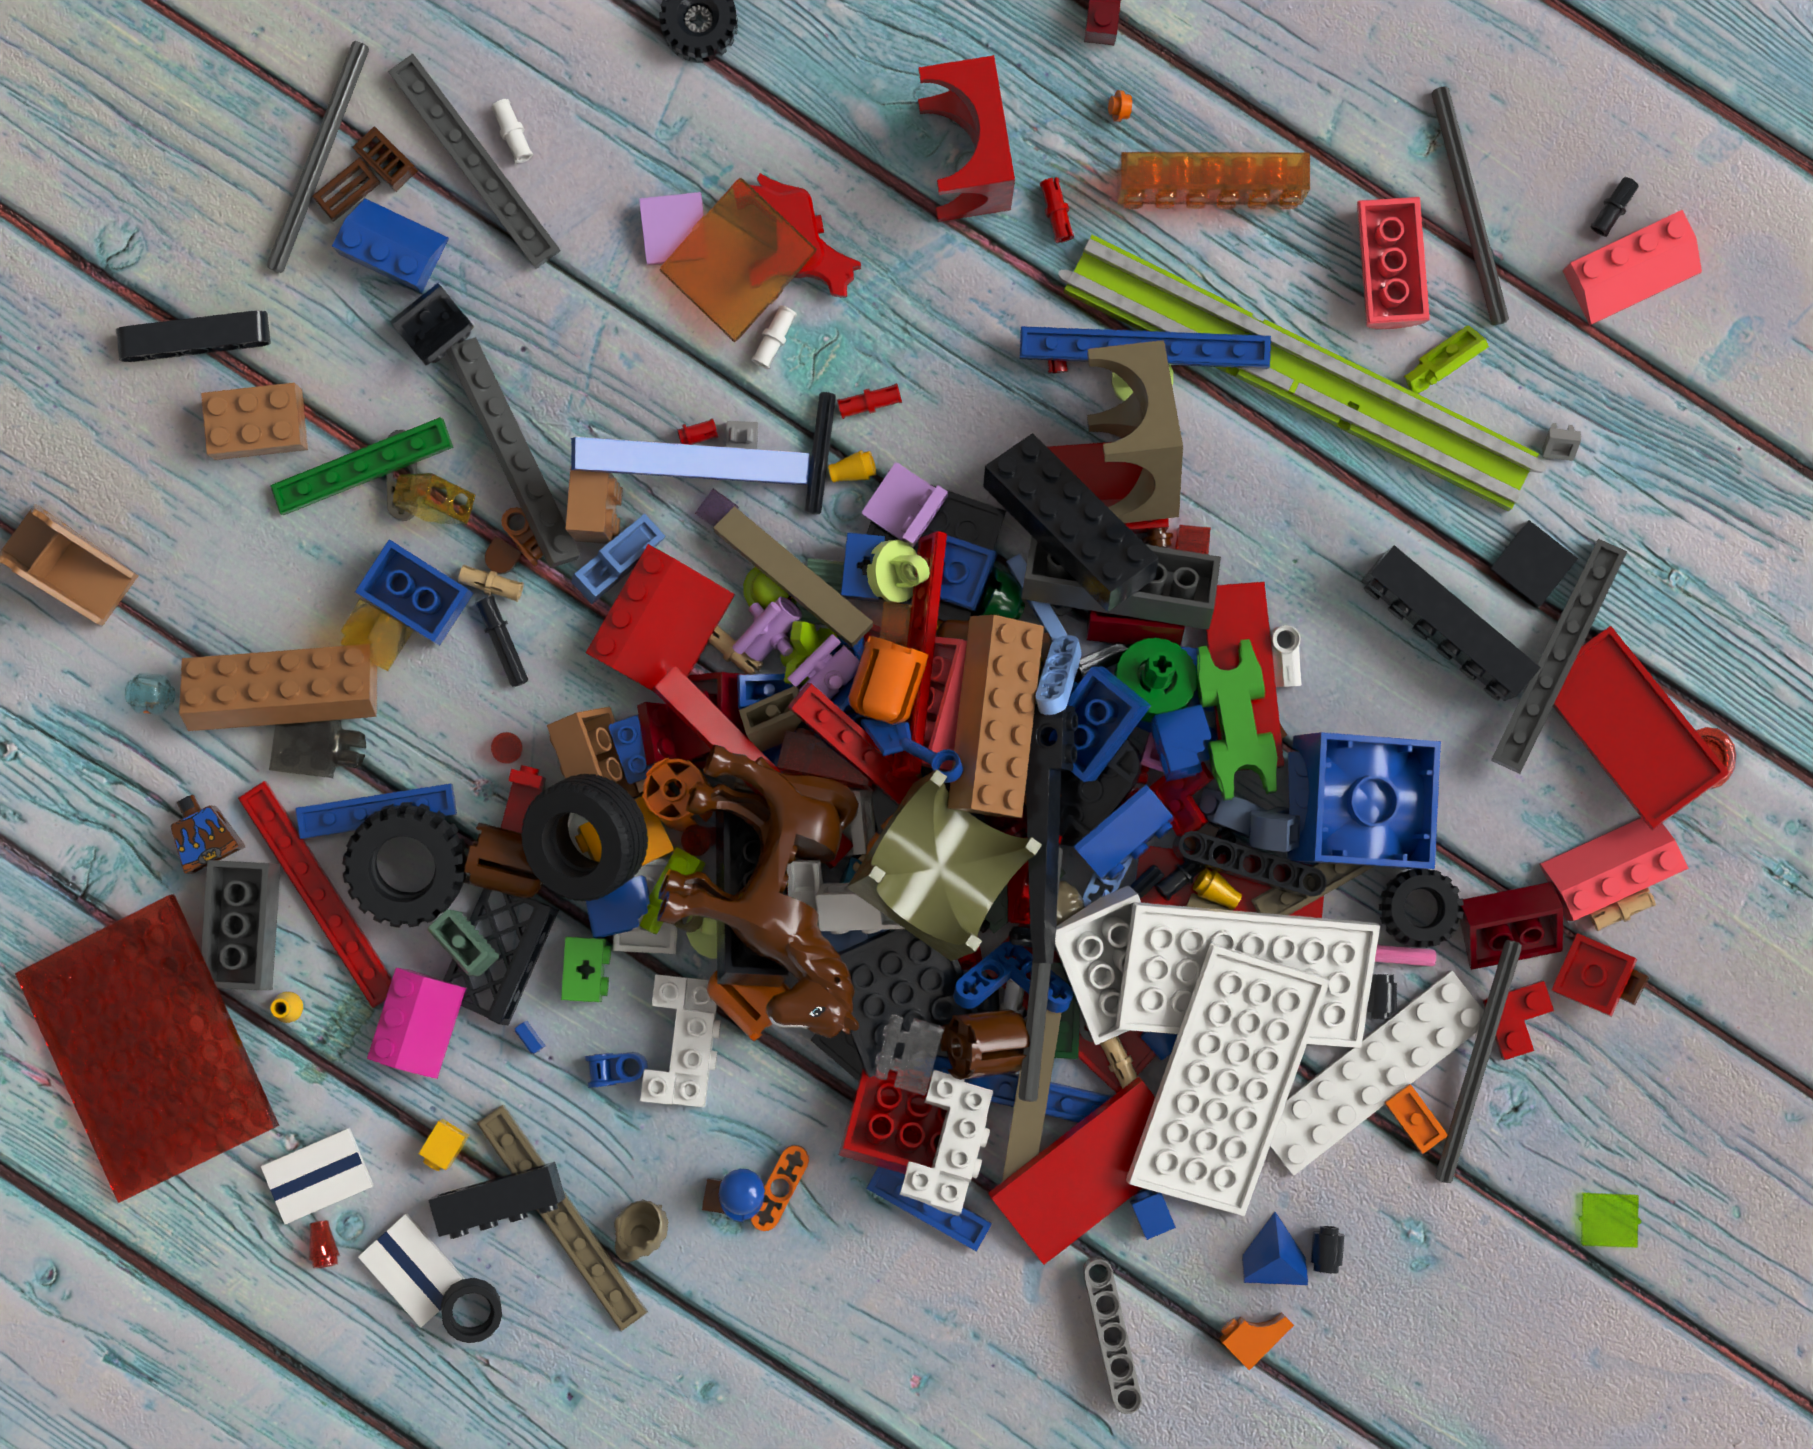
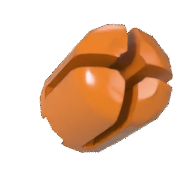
(887, 681)
(663, 800)
(744, 1004)

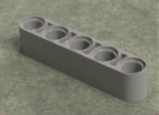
(1112, 1350)

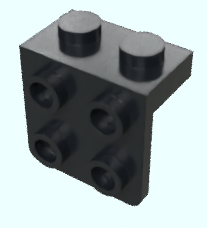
(432, 325)

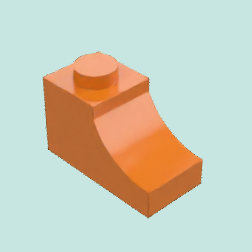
(1253, 1340)

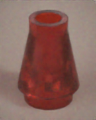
(698, 839)
(322, 1247)

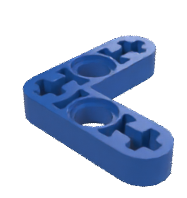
(1007, 970)

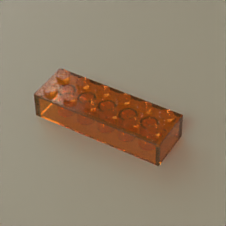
(1213, 179)

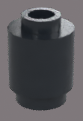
(1382, 996)
(1327, 1250)

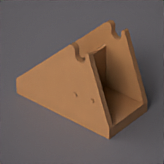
(67, 565)

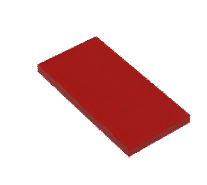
(1636, 730)
(1078, 1175)

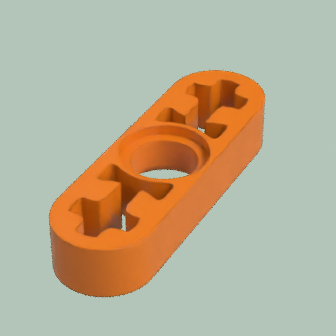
(798, 1170)

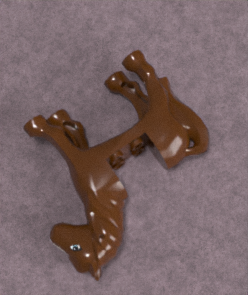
(792, 821)

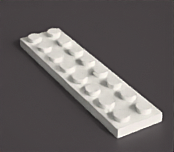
(1372, 1074)

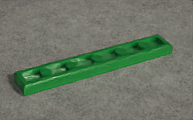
(361, 466)

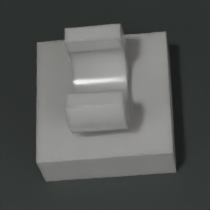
(741, 434)
(1561, 443)

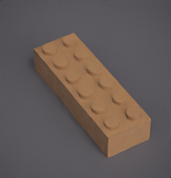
(278, 687)
(996, 715)

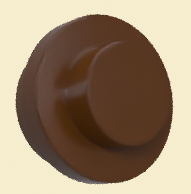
(1158, 538)

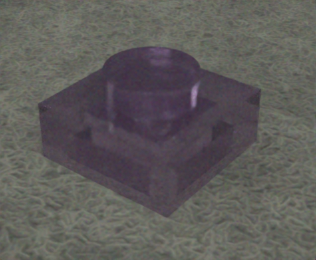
(714, 508)

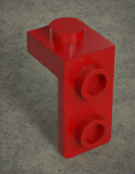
(524, 789)

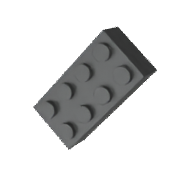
(241, 923)

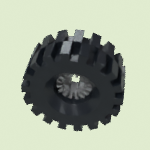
(697, 42)

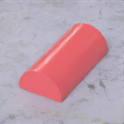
(1393, 263)

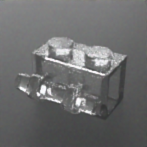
(918, 1056)

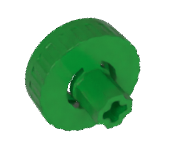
(1161, 666)

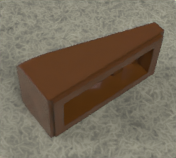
(402, 175)

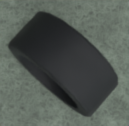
(477, 1333)

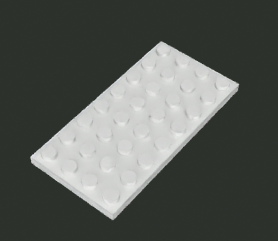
(1172, 941)
(1227, 1079)

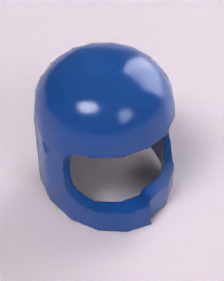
(741, 1194)

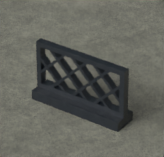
(523, 958)

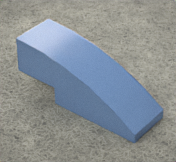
(616, 559)

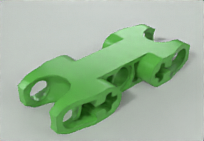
(1240, 743)

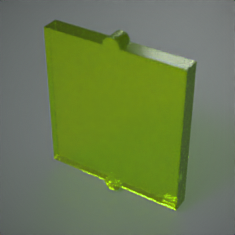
(1609, 1220)

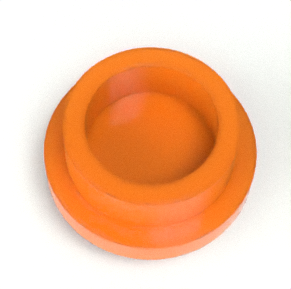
(1120, 106)

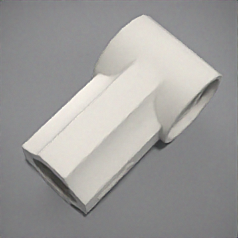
(1287, 660)

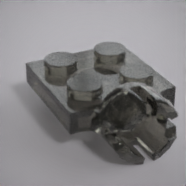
(315, 748)

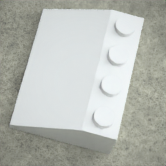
(1093, 956)

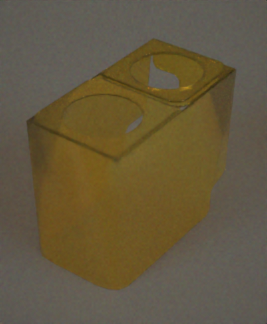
(413, 496)
(379, 629)

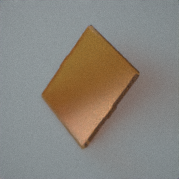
(737, 259)

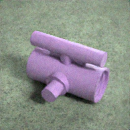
(768, 629)
(827, 671)

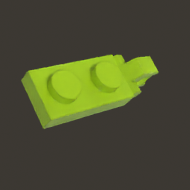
(1445, 358)
(681, 862)

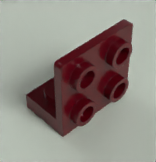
(668, 735)

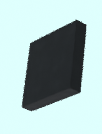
(1533, 564)

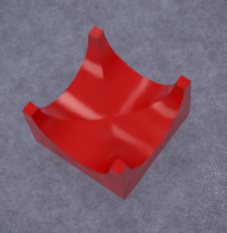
(977, 107)

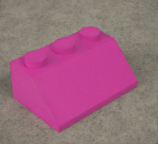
(416, 1023)

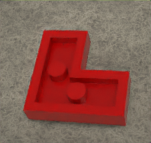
(1178, 799)
(1520, 1005)

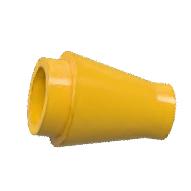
(853, 468)
(1215, 888)
(293, 1004)

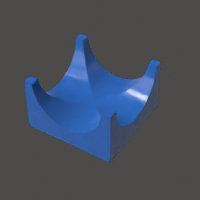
(1369, 800)

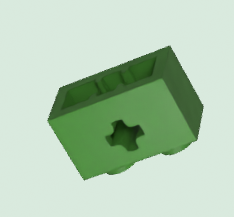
(574, 984)

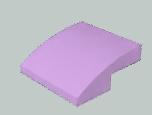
(668, 223)

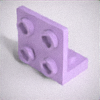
(904, 504)

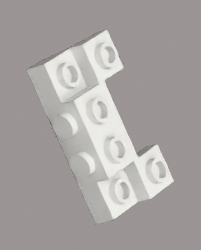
(836, 905)
(692, 1043)
(958, 1146)

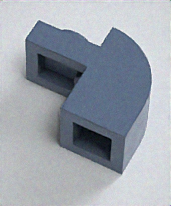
(1228, 814)
(1274, 829)

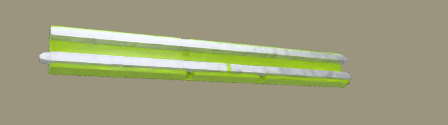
(1309, 375)

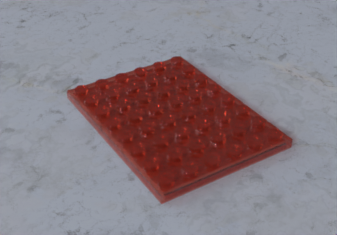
(146, 1048)

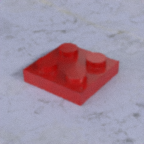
(1594, 975)

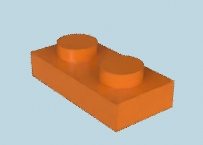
(1416, 1119)

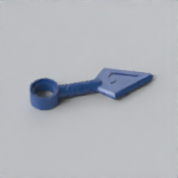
(897, 738)

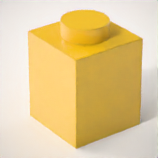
(443, 1145)

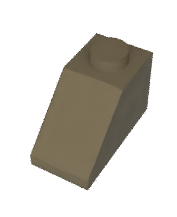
(770, 719)

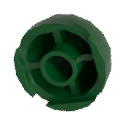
(1001, 596)

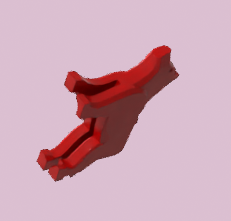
(797, 208)

